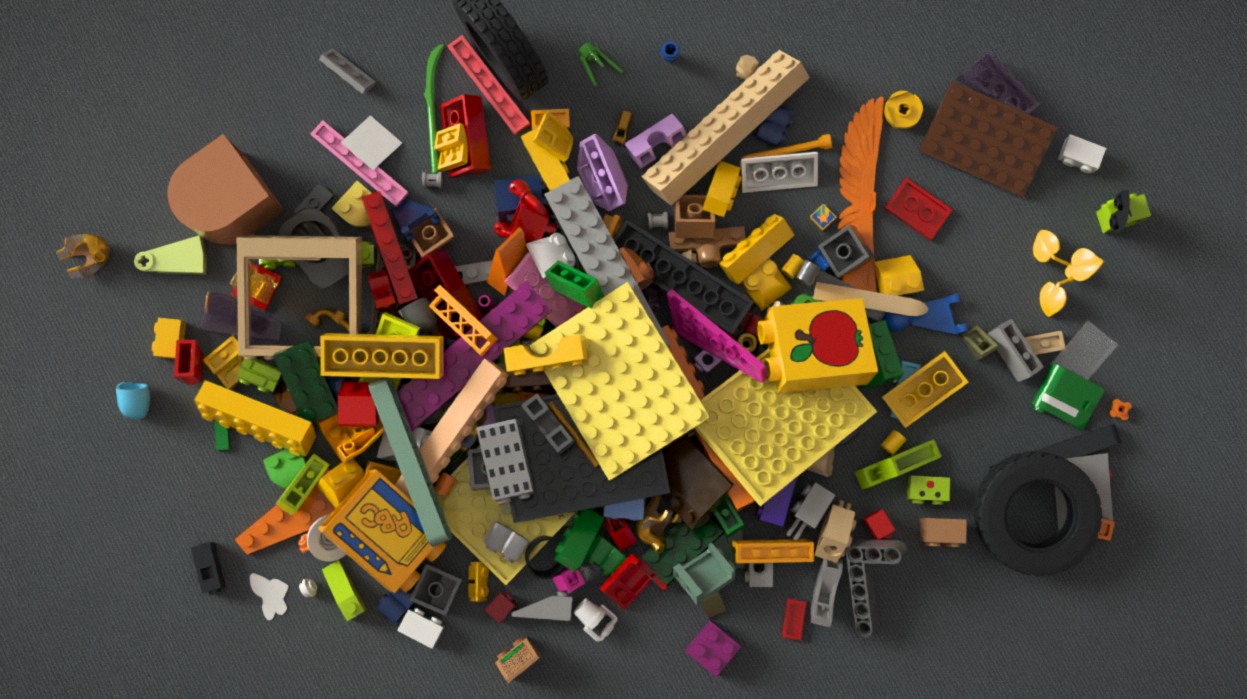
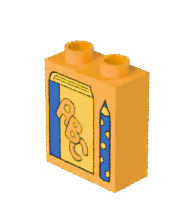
(381, 532)

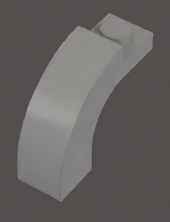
(825, 591)

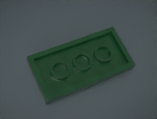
(303, 378)
(681, 547)

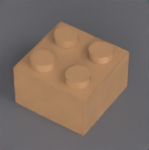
(691, 219)
(946, 531)

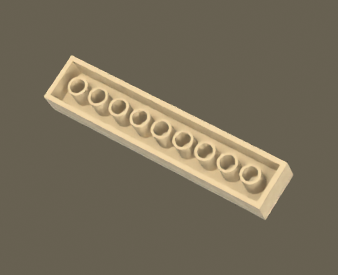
(725, 127)

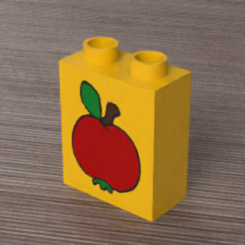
(818, 345)

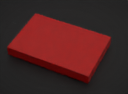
(918, 209)

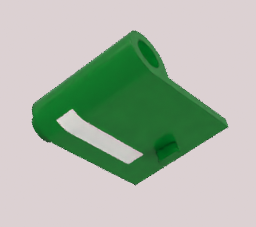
(1067, 396)

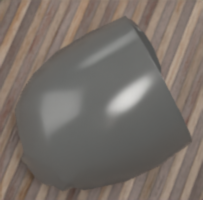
(420, 314)

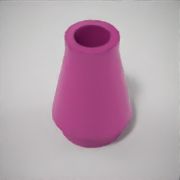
(487, 307)

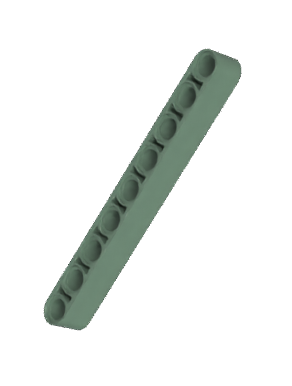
(410, 461)

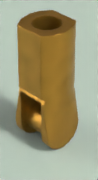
(623, 126)

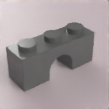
(548, 424)

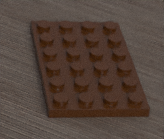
(988, 138)

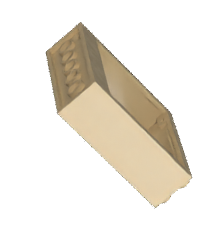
(293, 248)

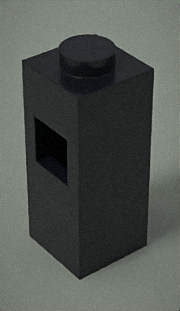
(208, 568)

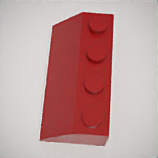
(469, 112)

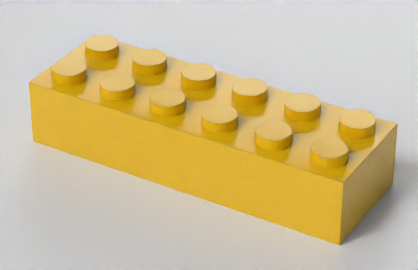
(382, 356)
(255, 419)

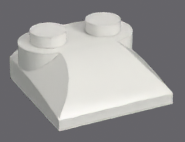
(549, 251)

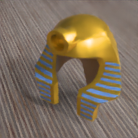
(90, 245)
(652, 526)

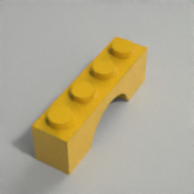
(570, 350)

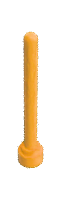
(823, 142)

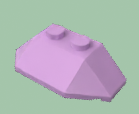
(601, 173)

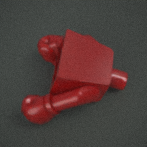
(529, 216)

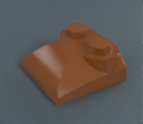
(641, 272)

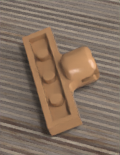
(708, 248)

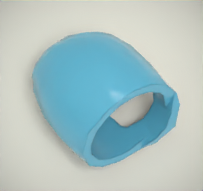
(133, 402)

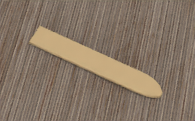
(871, 299)

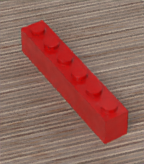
(389, 249)

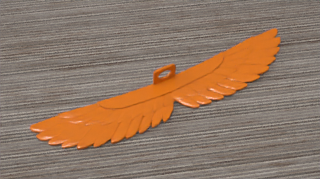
(858, 181)

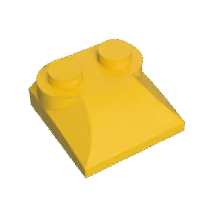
(765, 284)

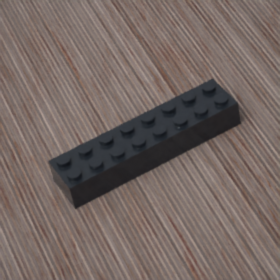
(694, 284)

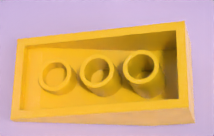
(925, 389)

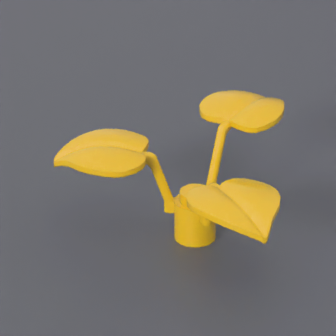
(1082, 267)

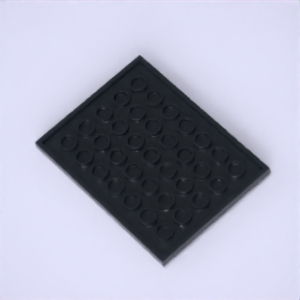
(569, 480)

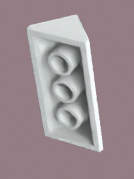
(779, 172)

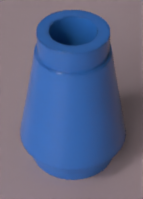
(672, 48)

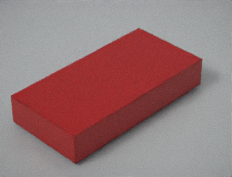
(794, 619)

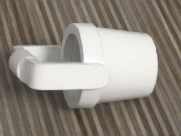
(591, 615)

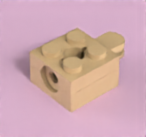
(835, 532)

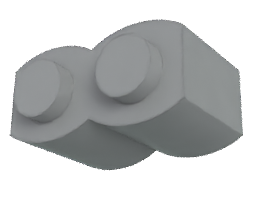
(506, 542)

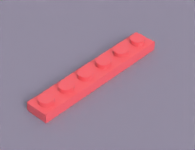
(488, 85)

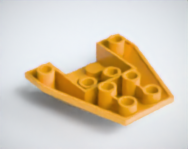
(348, 441)

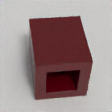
(501, 606)

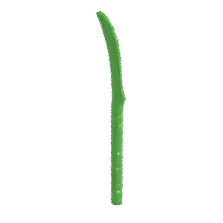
(429, 96)

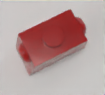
(188, 362)

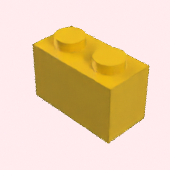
(167, 333)

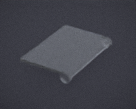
(1086, 351)

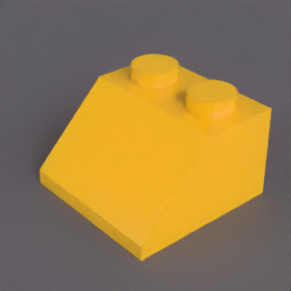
(898, 276)
(340, 481)

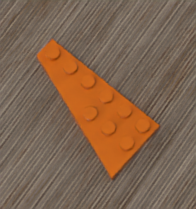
(279, 525)

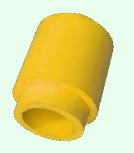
(750, 339)

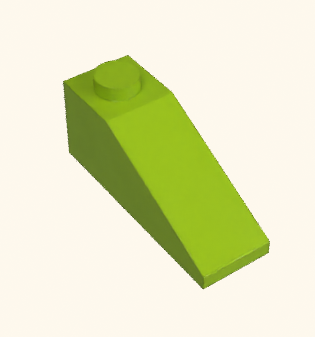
(302, 484)
(344, 591)

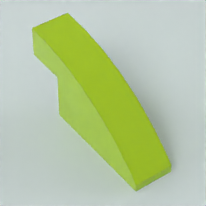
(898, 464)

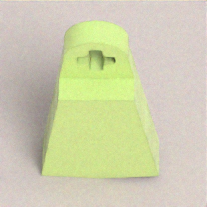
(176, 258)

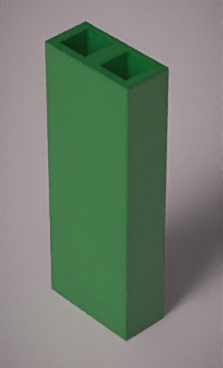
(222, 437)

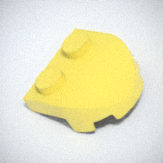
(351, 206)

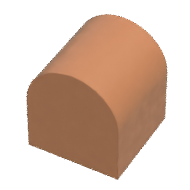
(221, 194)

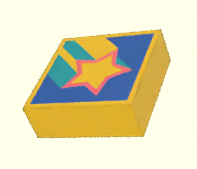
(822, 217)

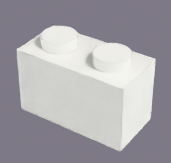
(1081, 154)
(421, 627)

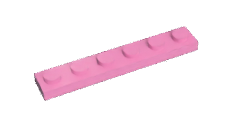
(376, 178)

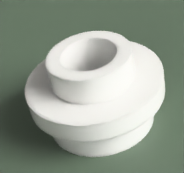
(308, 588)

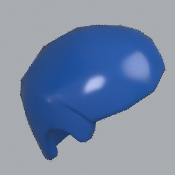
(897, 322)

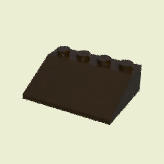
(693, 481)

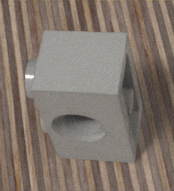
(760, 579)

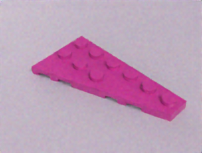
(707, 335)

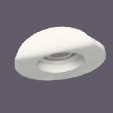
(320, 545)

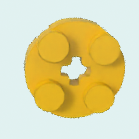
(907, 100)

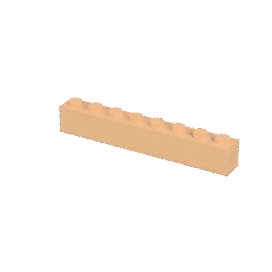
(459, 419)

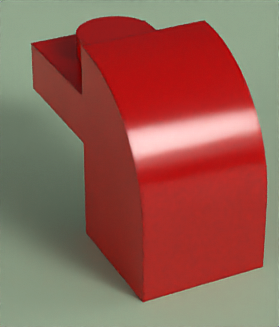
(381, 289)

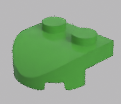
(284, 467)

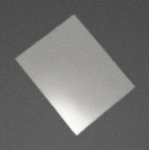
(1098, 471)

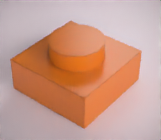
(1106, 529)

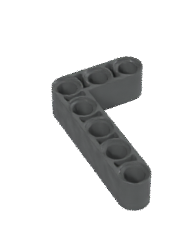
(811, 273)
(864, 561)

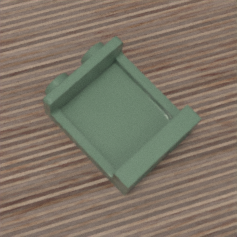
(705, 574)

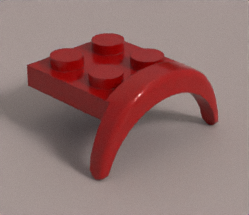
(630, 581)

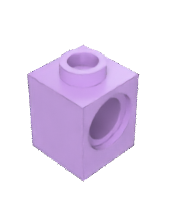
(700, 366)

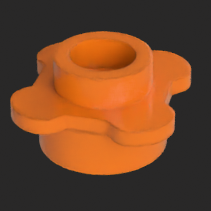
(1114, 412)

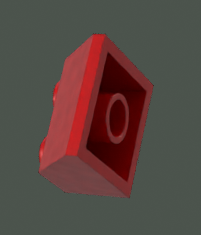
(356, 406)

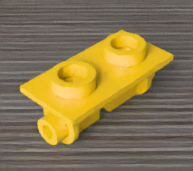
(478, 591)

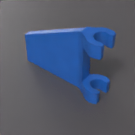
(940, 316)

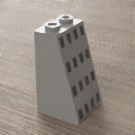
(506, 460)

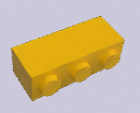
(722, 189)

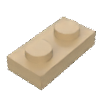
(1046, 342)

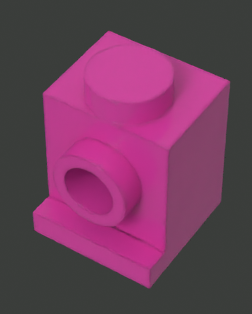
(568, 580)

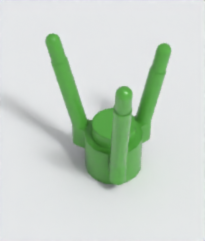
(591, 53)

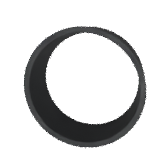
(547, 574)

